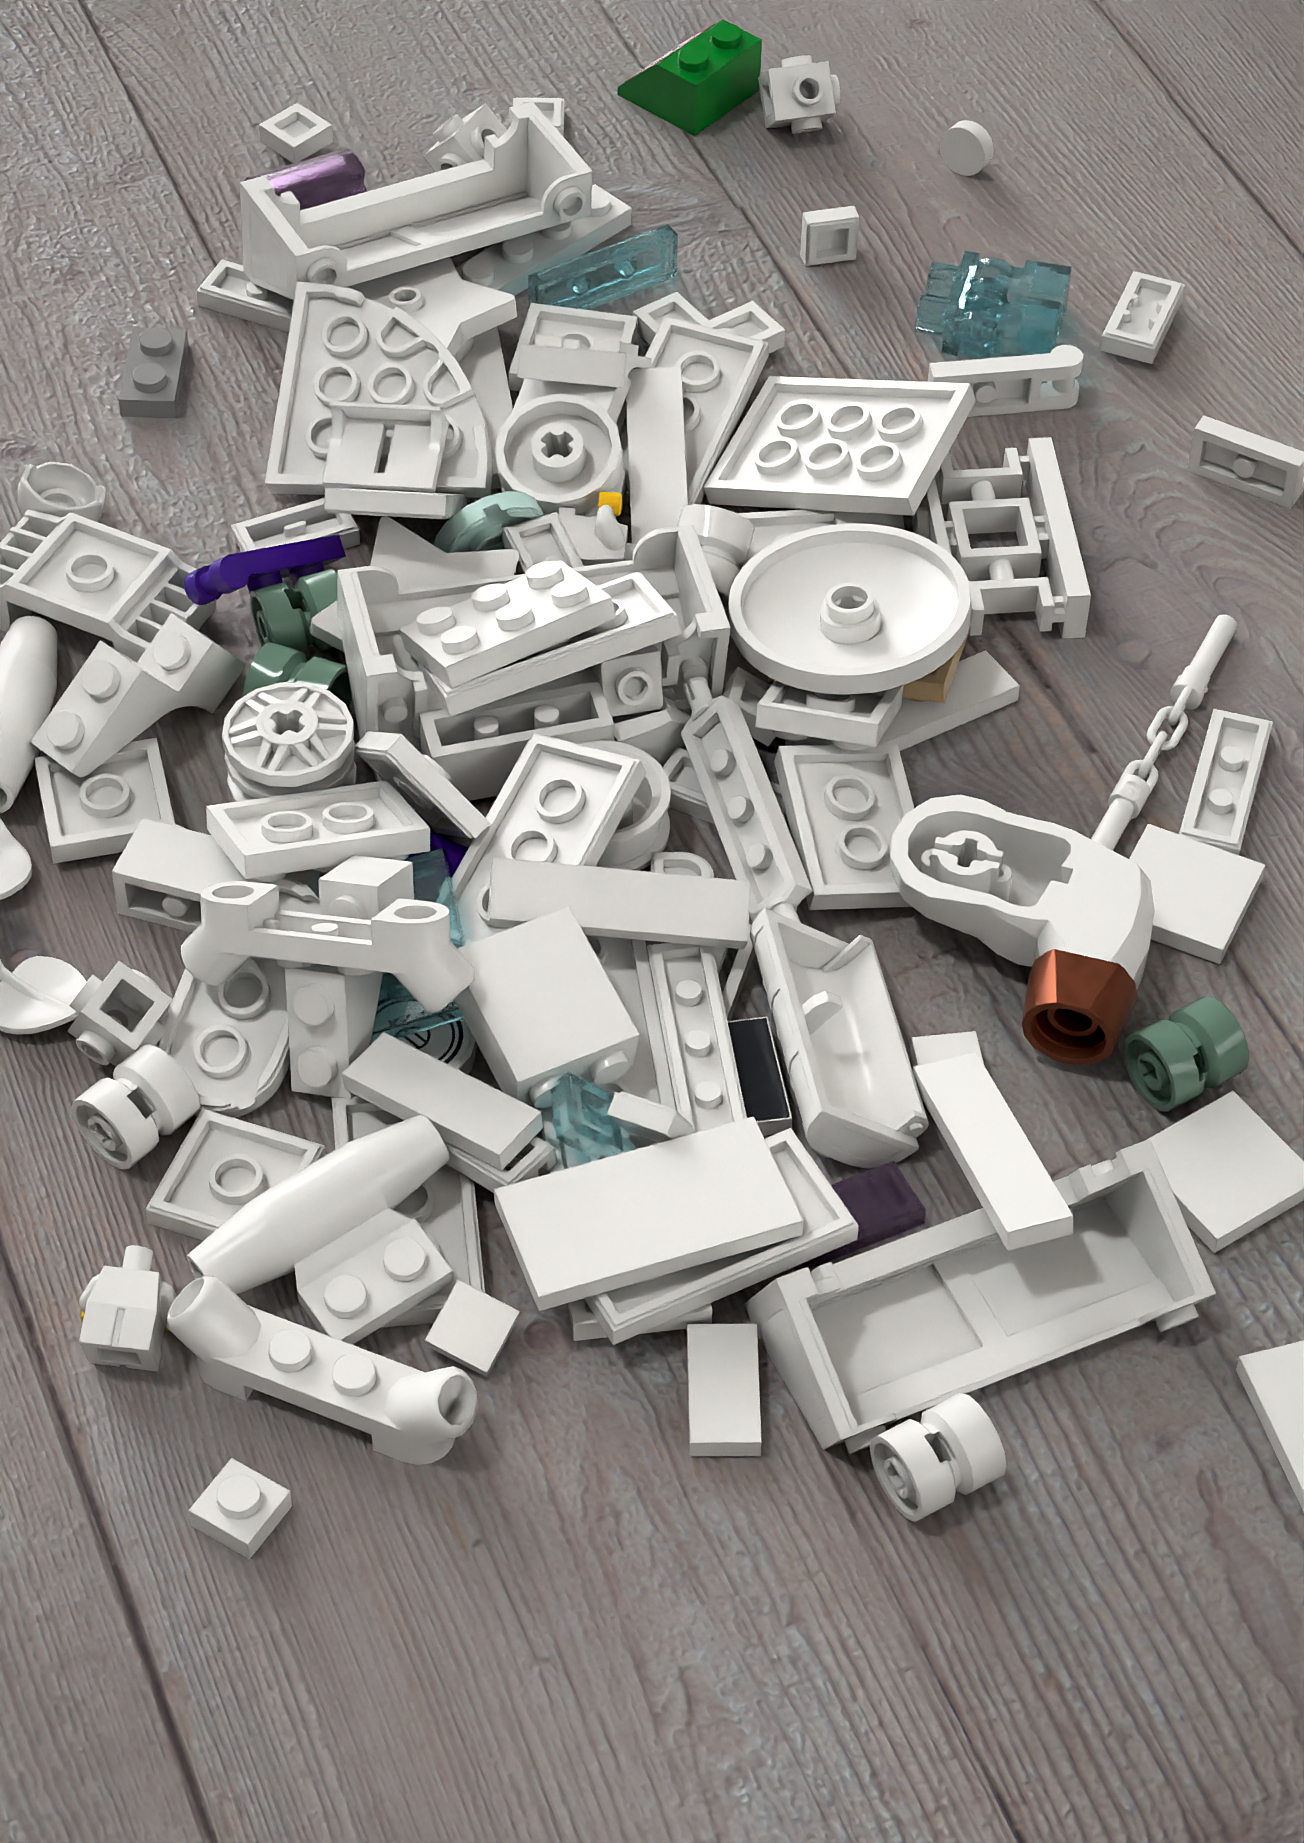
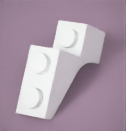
(119, 698)
(336, 1012)

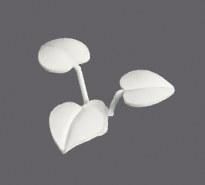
(40, 987)

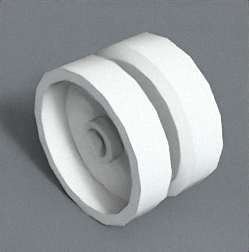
(561, 453)

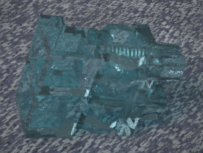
(994, 306)

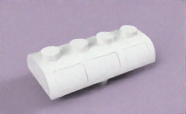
(839, 1043)

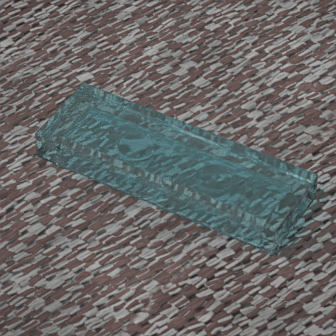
(608, 272)

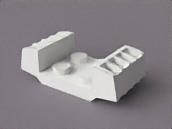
(93, 580)

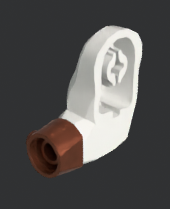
(1041, 903)

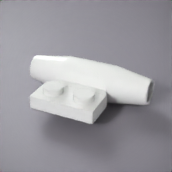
(26, 698)
(339, 1233)

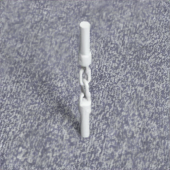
(1186, 693)

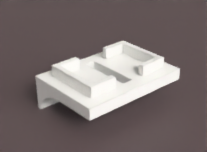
(564, 361)
(359, 441)

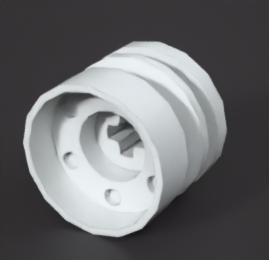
(288, 742)

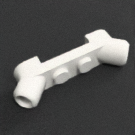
(402, 939)
(246, 1349)

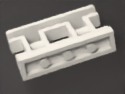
(1009, 576)

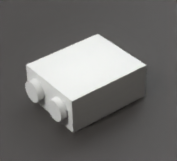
(545, 1009)

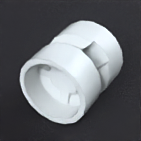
(724, 541)
(143, 1100)
(942, 1454)

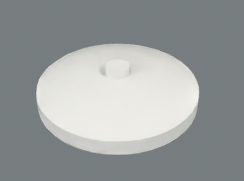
(850, 608)

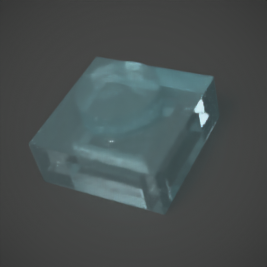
(583, 1119)

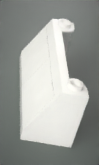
(520, 187)
(393, 691)
(962, 1312)

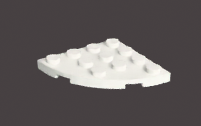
(368, 353)

